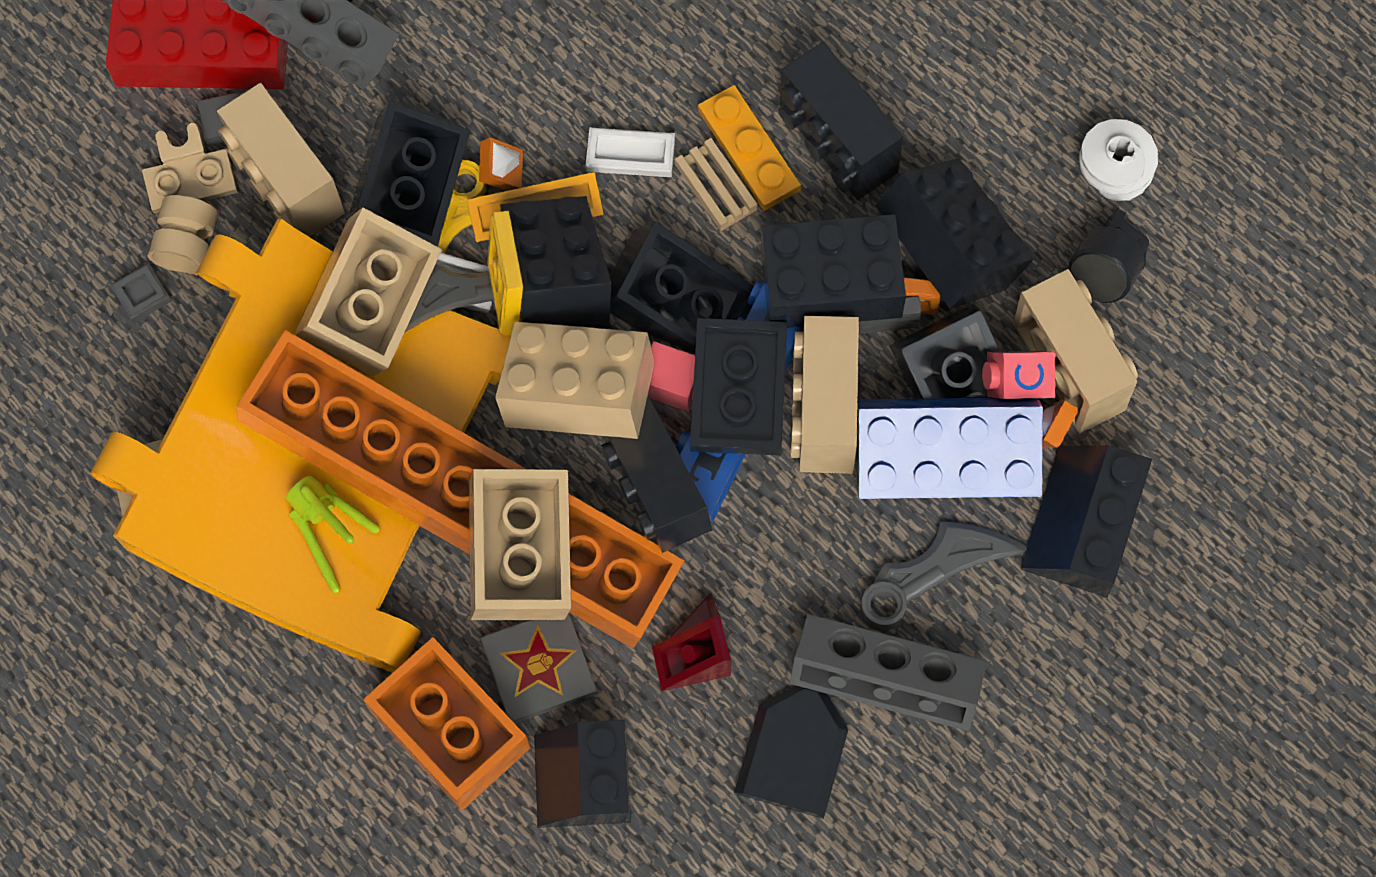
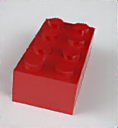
(191, 46)

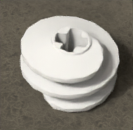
(1116, 178)

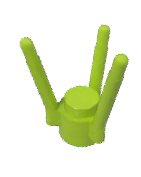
(314, 503)

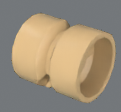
(185, 227)

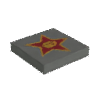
(538, 667)

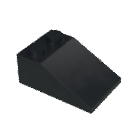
(668, 284)
(947, 356)

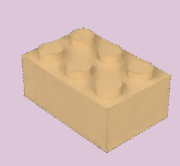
(279, 162)
(368, 292)
(1087, 362)
(575, 380)
(825, 394)
(519, 544)

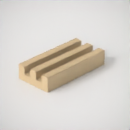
(698, 156)

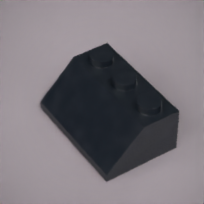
(411, 170)
(1086, 516)

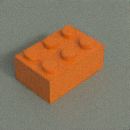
(447, 723)

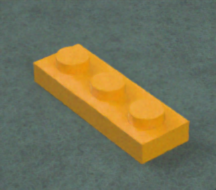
(749, 148)
(483, 207)

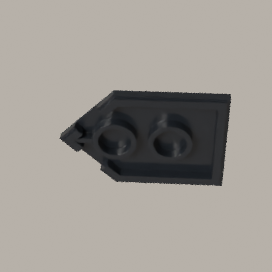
(794, 752)

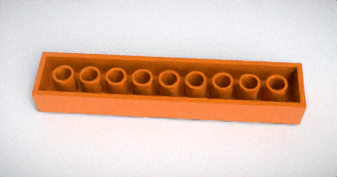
(425, 473)

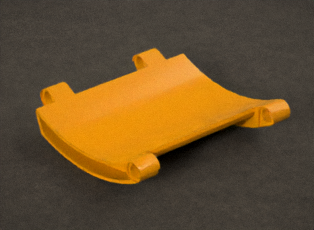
(218, 490)

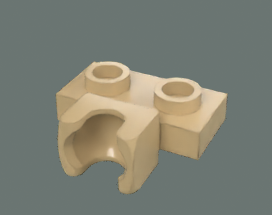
(189, 170)

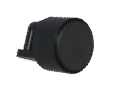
(1110, 258)

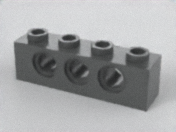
(319, 39)
(888, 672)

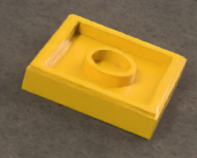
(504, 272)

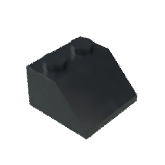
(582, 775)

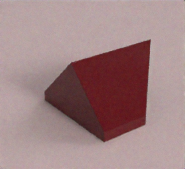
(695, 650)

